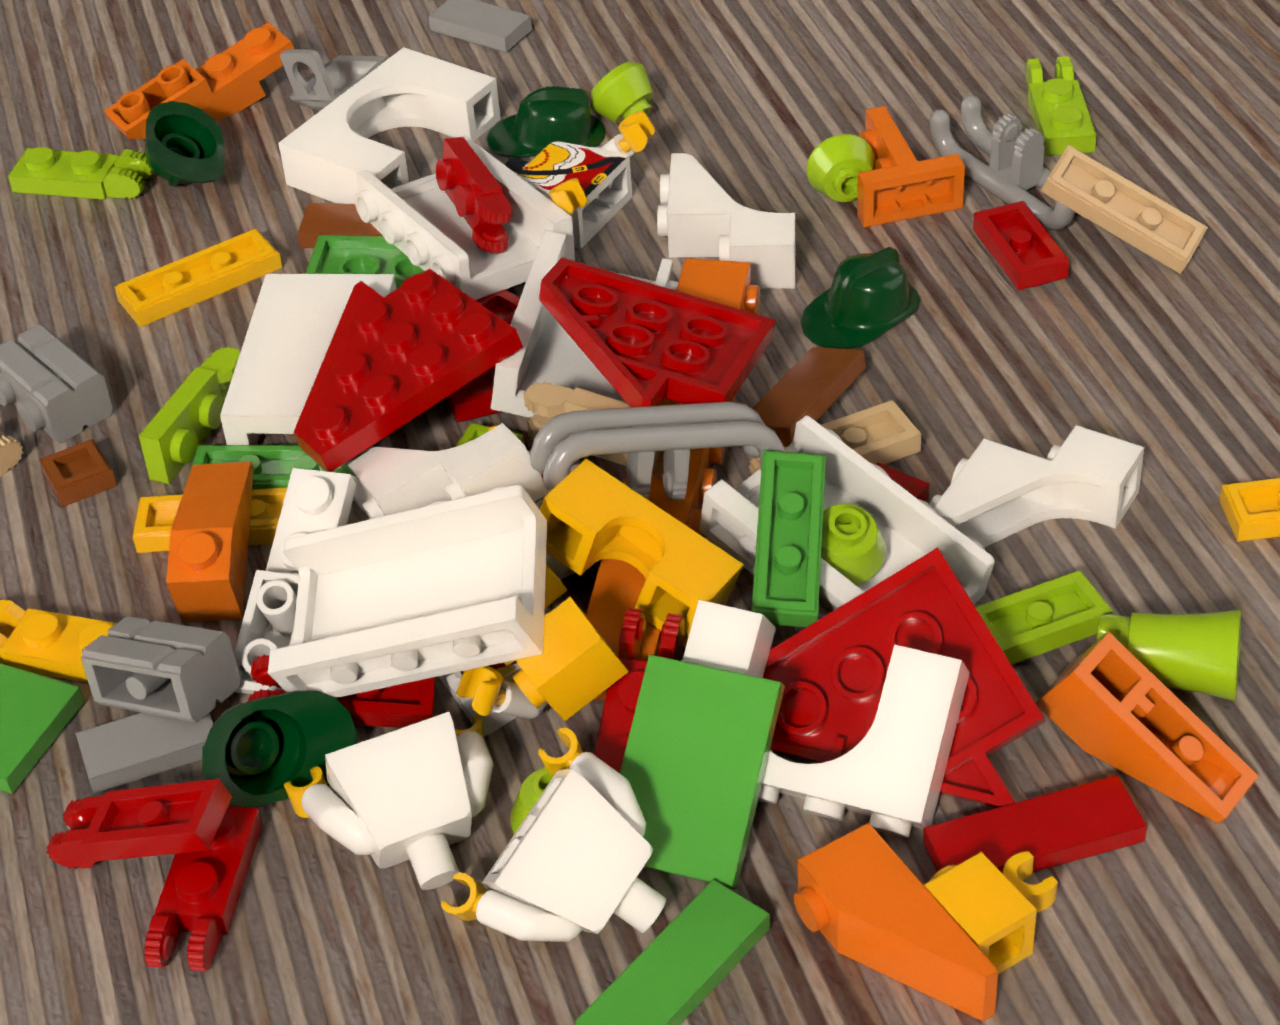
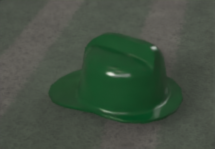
(545, 118)
(184, 144)
(863, 301)
(274, 742)

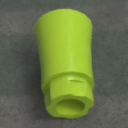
(1184, 649)

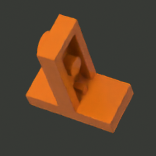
(900, 184)

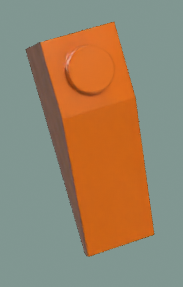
(211, 543)
(1144, 730)
(891, 923)

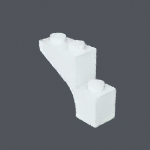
(709, 223)
(410, 479)
(1011, 490)

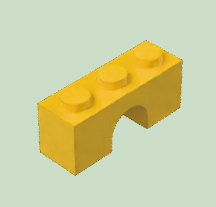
(602, 518)
(574, 659)

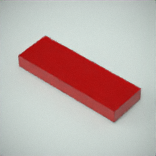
(1050, 826)

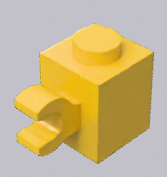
(993, 906)

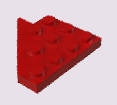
(655, 338)
(395, 362)
(842, 660)

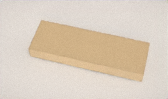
(1124, 209)

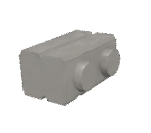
(51, 385)
(161, 668)

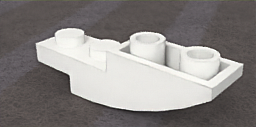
(311, 503)

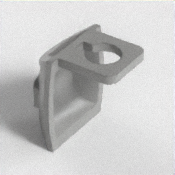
(327, 80)

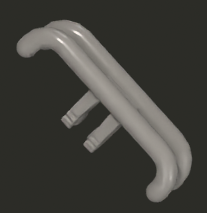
(1014, 159)
(647, 430)

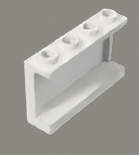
(434, 236)
(547, 348)
(286, 349)
(906, 523)
(416, 595)

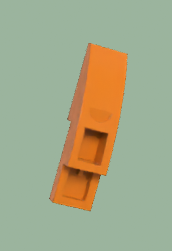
(218, 87)

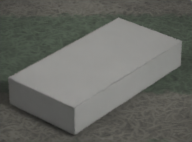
(480, 23)
(139, 748)

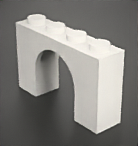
(400, 92)
(898, 763)

